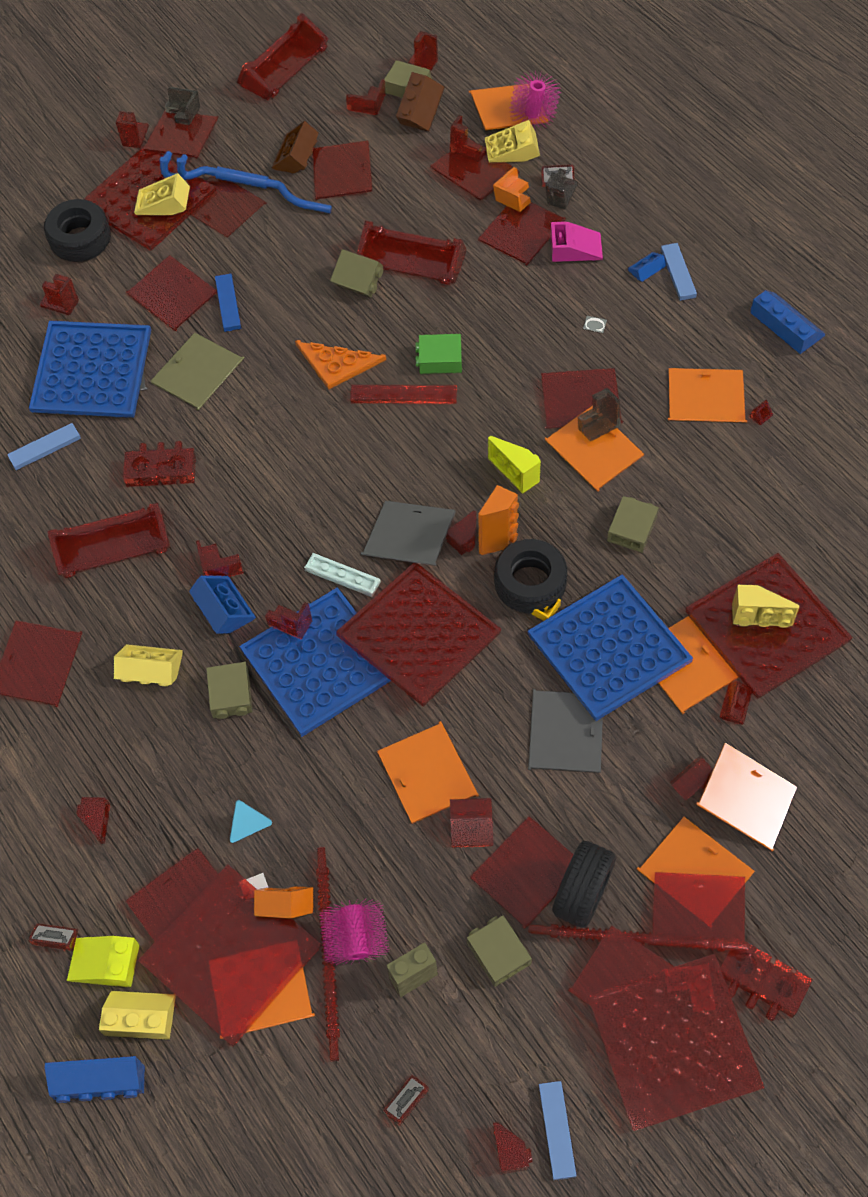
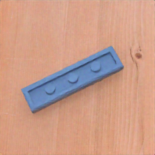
(678, 271)
(44, 446)
(557, 1130)

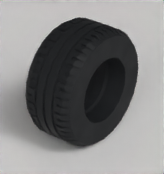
(73, 215)
(530, 554)
(583, 884)

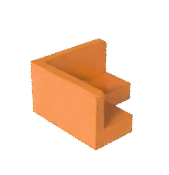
(509, 191)
(283, 902)

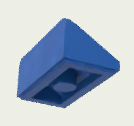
(647, 266)

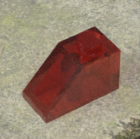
(463, 534)
(95, 816)
(511, 1151)

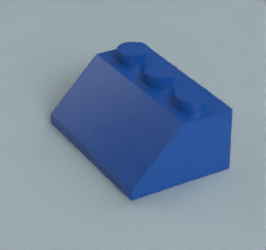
(221, 603)

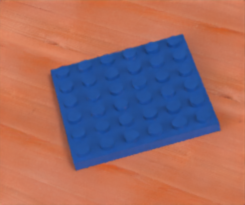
(90, 369)
(609, 647)
(317, 674)

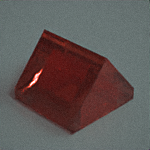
(761, 413)

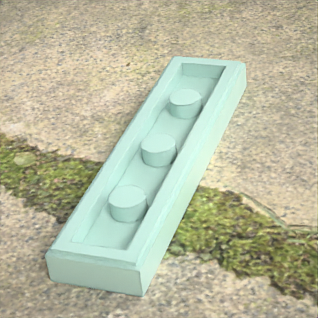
(342, 575)

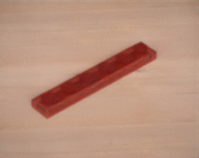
(404, 394)

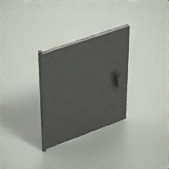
(409, 533)
(563, 734)

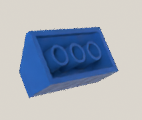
(785, 321)
(95, 1078)

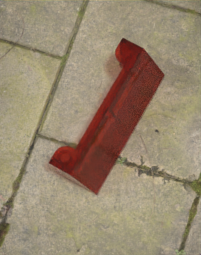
(283, 59)
(412, 253)
(109, 540)

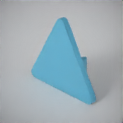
(246, 821)

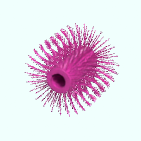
(535, 99)
(353, 931)

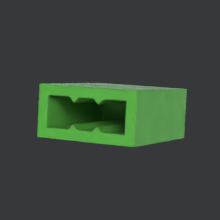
(439, 353)

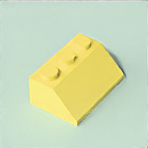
(147, 664)
(137, 1015)

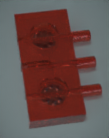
(167, 465)
(765, 981)

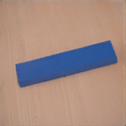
(227, 302)

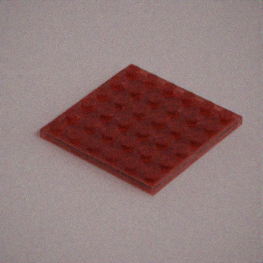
(120, 192)
(418, 633)
(771, 653)
(227, 958)
(675, 1042)

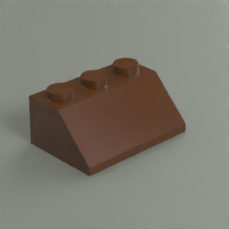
(420, 102)
(296, 149)

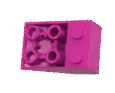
(574, 243)

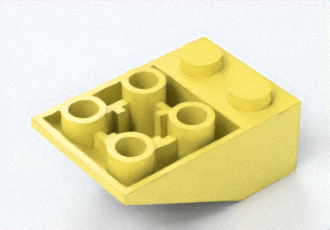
(513, 144)
(762, 607)

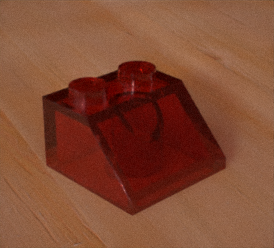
(471, 822)

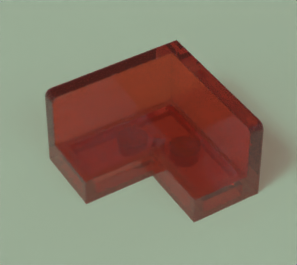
(425, 51)
(369, 104)
(130, 131)
(461, 145)
(59, 295)
(214, 566)
(290, 621)
(692, 778)

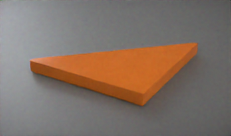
(337, 363)

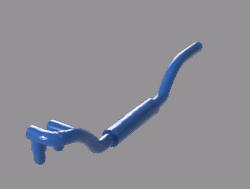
(238, 177)

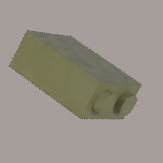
(399, 75)
(357, 273)
(632, 524)
(229, 690)
(498, 950)
(412, 969)

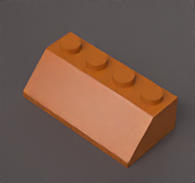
(498, 521)

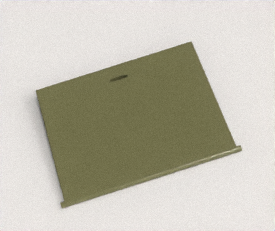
(196, 370)

